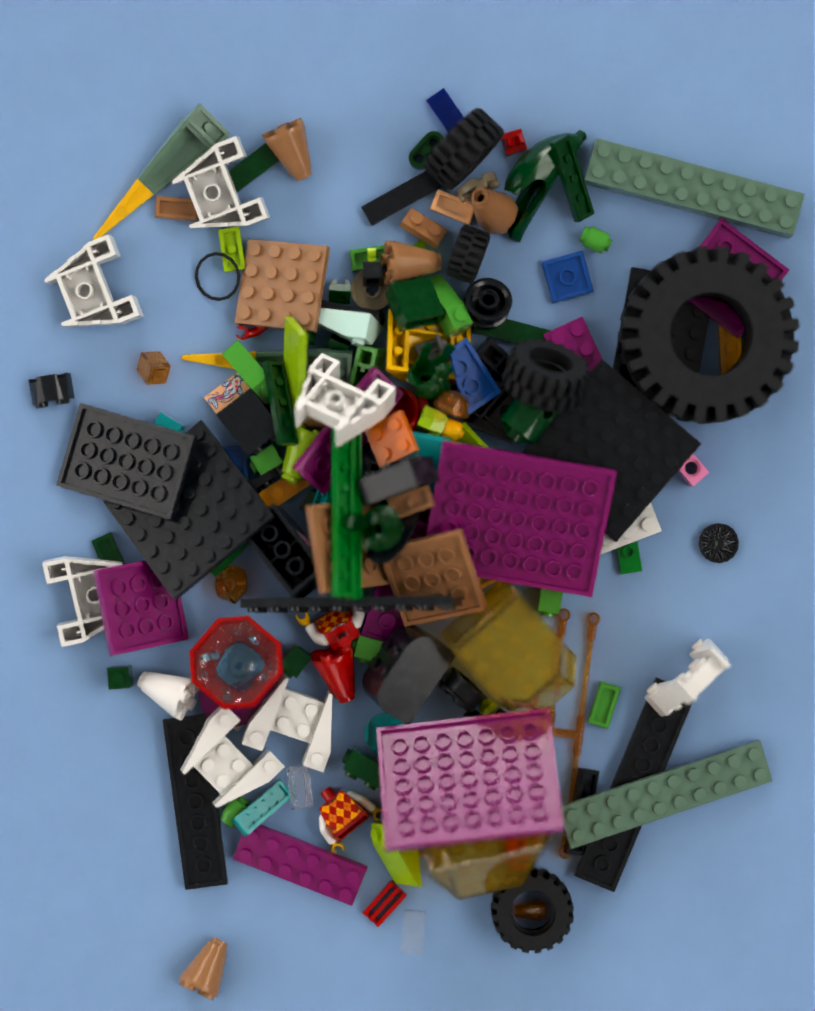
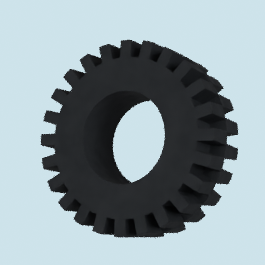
(749, 294)

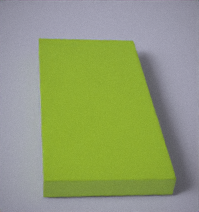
(295, 357)

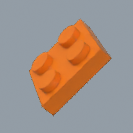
(391, 439)

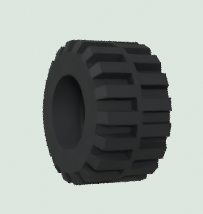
(468, 253)

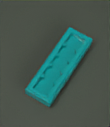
(262, 808)

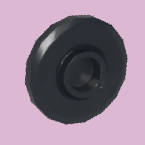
(718, 543)

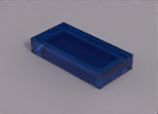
(445, 109)

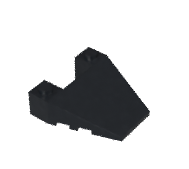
(488, 415)

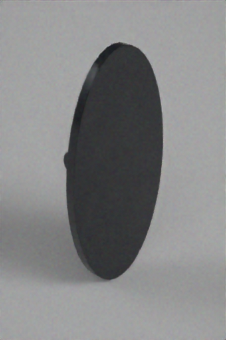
(409, 525)

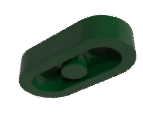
(423, 149)

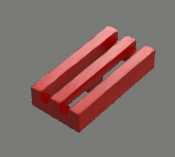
(372, 917)

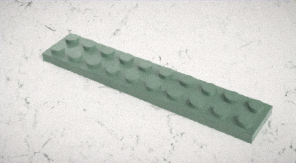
(665, 793)

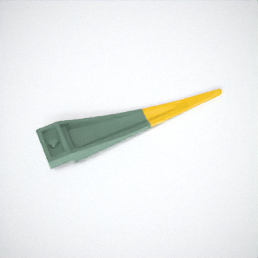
(183, 147)
(343, 356)

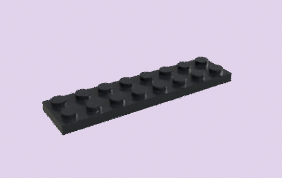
(194, 812)

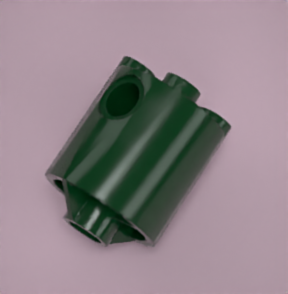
(525, 423)

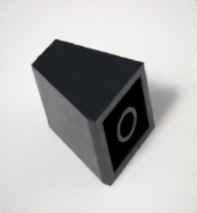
(248, 422)

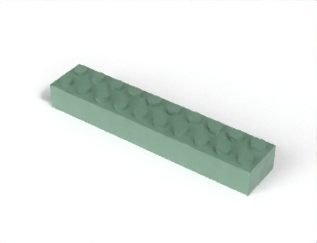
(693, 188)

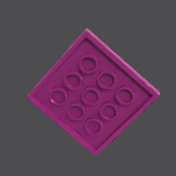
(727, 236)
(137, 609)

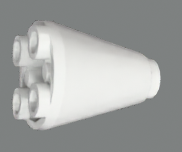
(170, 692)

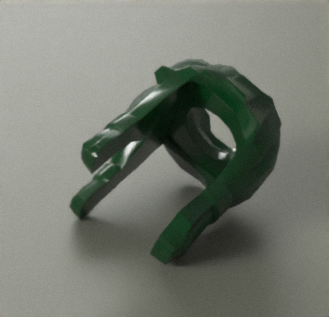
(432, 372)
(389, 521)

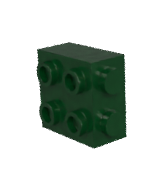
(414, 303)
(363, 766)

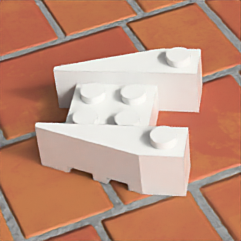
(214, 190)
(87, 289)
(341, 404)
(84, 593)
(707, 665)
(296, 717)
(224, 764)

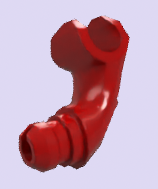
(249, 333)

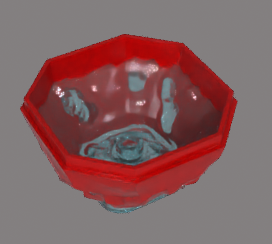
(225, 645)

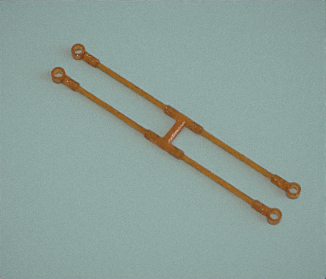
(576, 734)

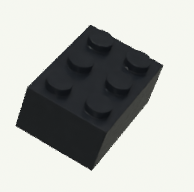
(397, 479)

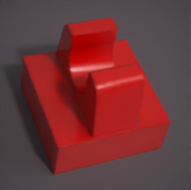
(513, 142)

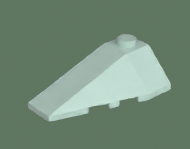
(353, 326)

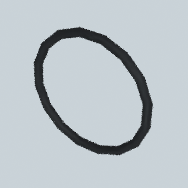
(197, 280)

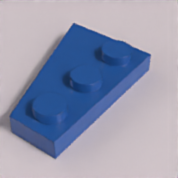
(472, 376)

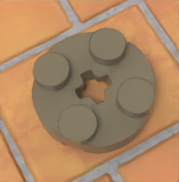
(487, 181)
(364, 299)

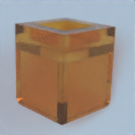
(153, 367)

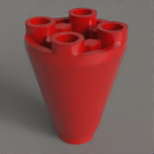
(337, 671)

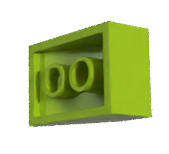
(402, 864)

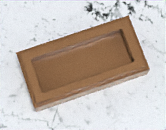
(175, 209)

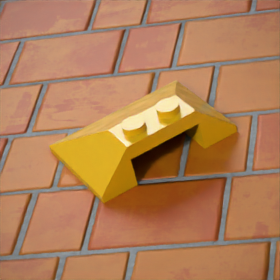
(401, 346)

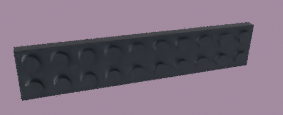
(384, 604)
(644, 756)

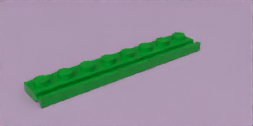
(346, 503)

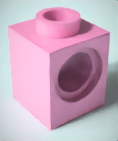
(700, 471)

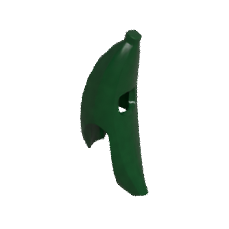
(533, 178)

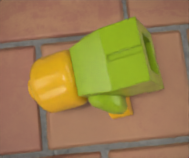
(437, 423)

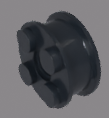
(488, 290)
(462, 690)

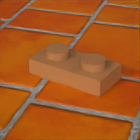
(423, 228)
(412, 501)

